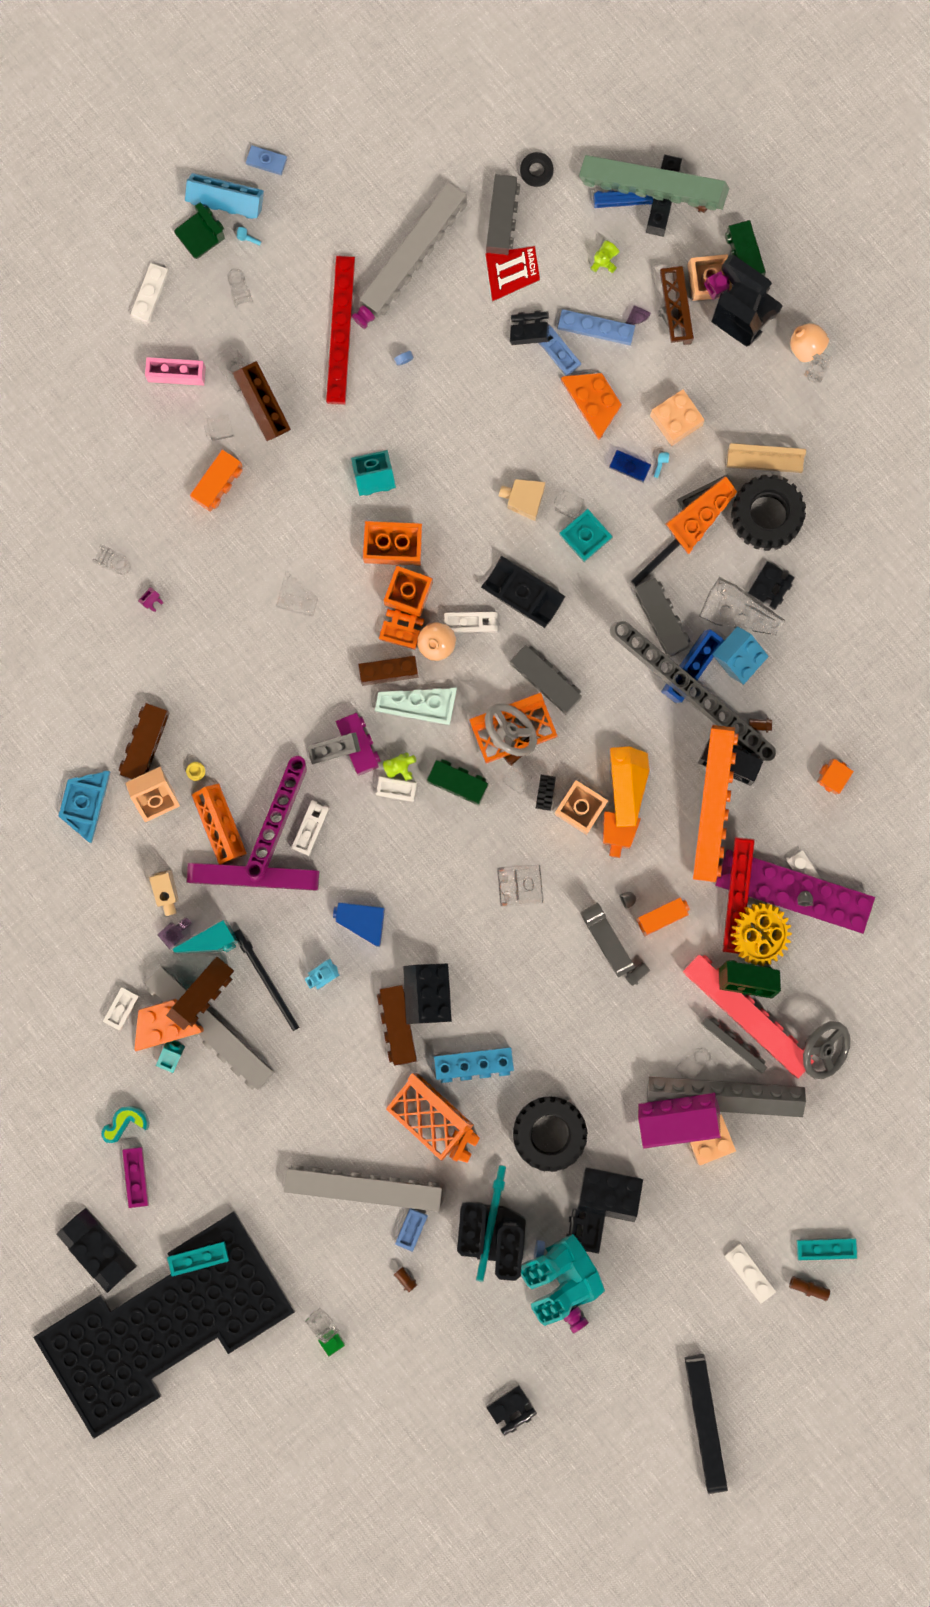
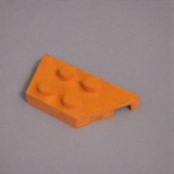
(594, 400)
(156, 1028)

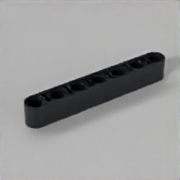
(706, 1424)

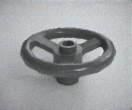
(824, 1048)

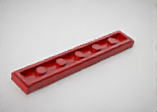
(738, 888)

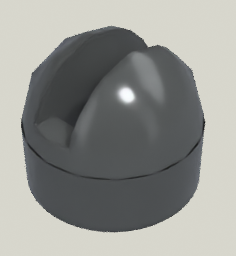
(628, 899)
(805, 899)

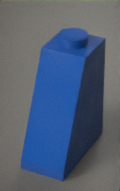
(361, 920)

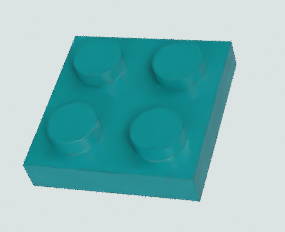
(585, 535)

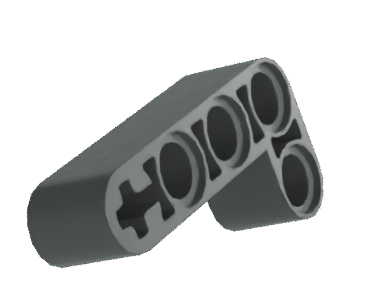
(607, 939)

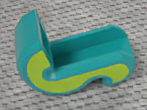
(120, 1122)

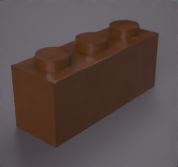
(388, 670)

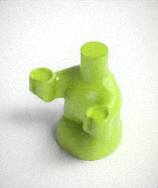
(603, 257)
(399, 765)

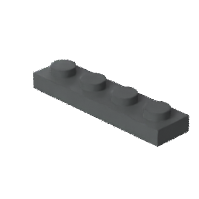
(728, 1039)

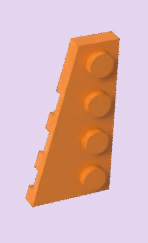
(698, 516)

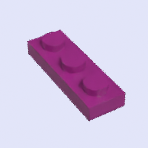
(135, 1177)

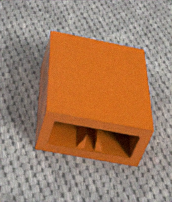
(663, 916)

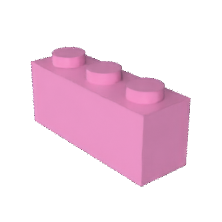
(175, 371)

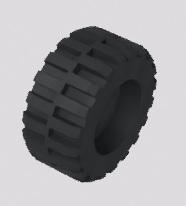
(776, 489)
(550, 1160)

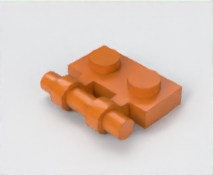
(399, 634)

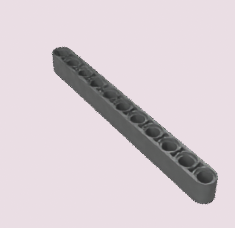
(685, 686)

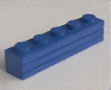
(618, 199)

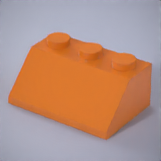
(392, 543)

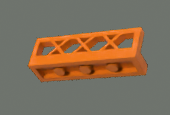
(221, 821)

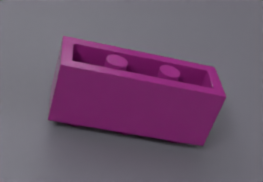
(366, 759)

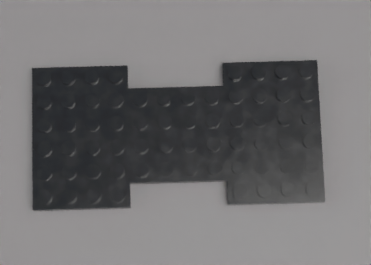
(113, 1355)

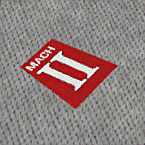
(512, 271)

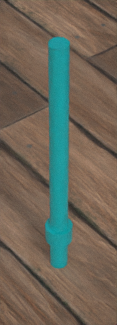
(498, 1186)

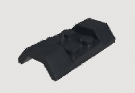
(523, 592)
(96, 1250)

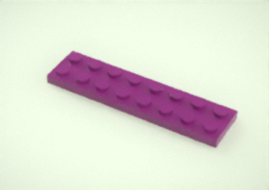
(782, 887)

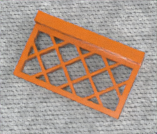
(525, 705)
(441, 1104)

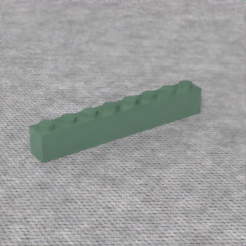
(654, 182)

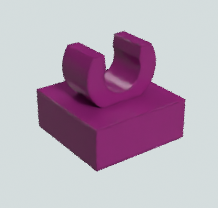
(149, 598)

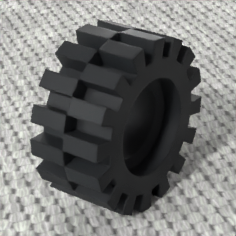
(545, 792)

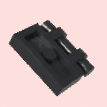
(532, 332)
(766, 581)
(592, 1230)
(509, 1404)

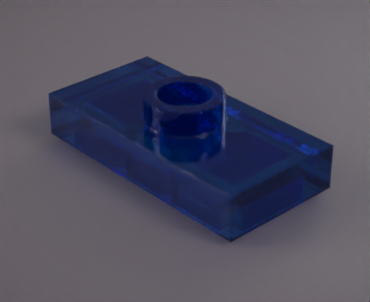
(630, 466)

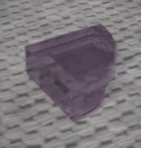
(637, 316)

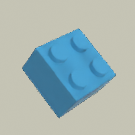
(740, 655)

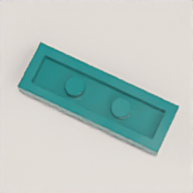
(826, 1249)
(198, 1258)

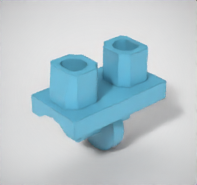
(322, 975)

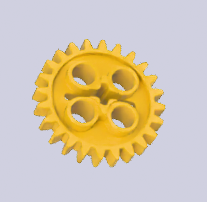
(772, 921)

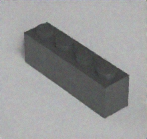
(501, 214)
(661, 617)
(545, 679)

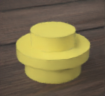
(195, 771)

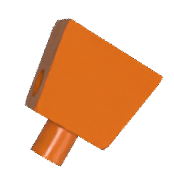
(617, 836)

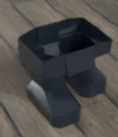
(747, 304)
(507, 1238)

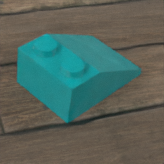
(214, 939)

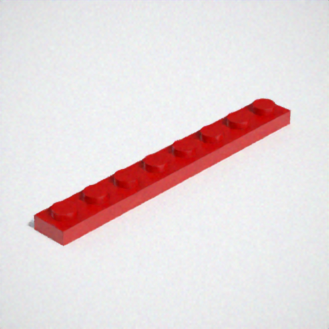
(340, 330)

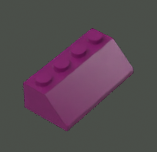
(679, 1120)

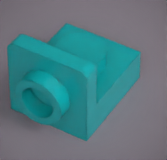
(170, 1056)

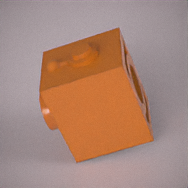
(834, 776)

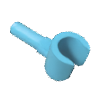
(242, 236)
(662, 458)

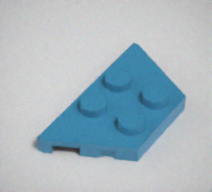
(84, 802)

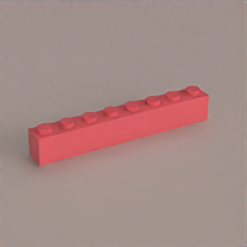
(749, 1017)

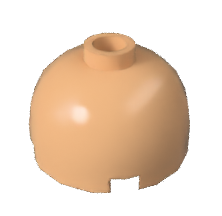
(808, 341)
(436, 641)

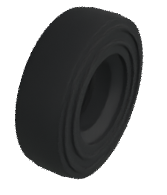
(545, 161)

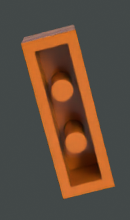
(217, 481)

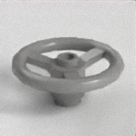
(509, 731)

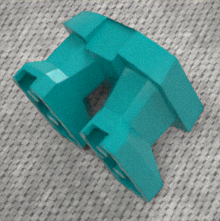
(573, 1270)

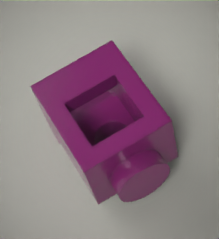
(717, 284)

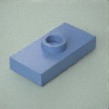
(266, 160)
(411, 1229)

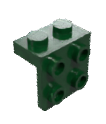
(200, 232)

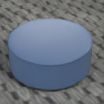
(404, 358)
(539, 1248)

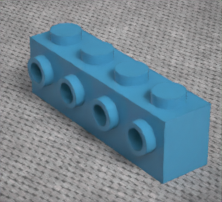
(224, 196)
(473, 1063)

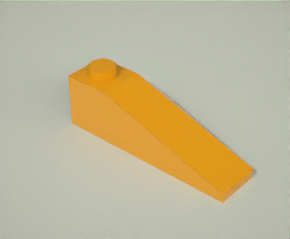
(629, 781)

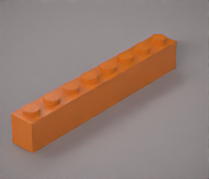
(714, 803)

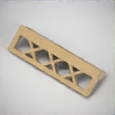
(765, 458)

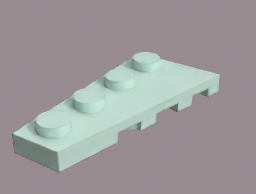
(423, 705)

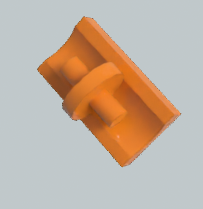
(458, 1151)

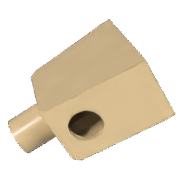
(524, 497)
(161, 883)

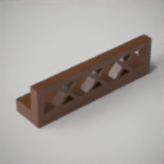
(681, 304)

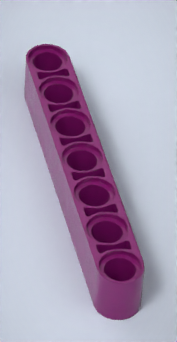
(276, 827)
(237, 876)

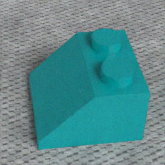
(373, 473)

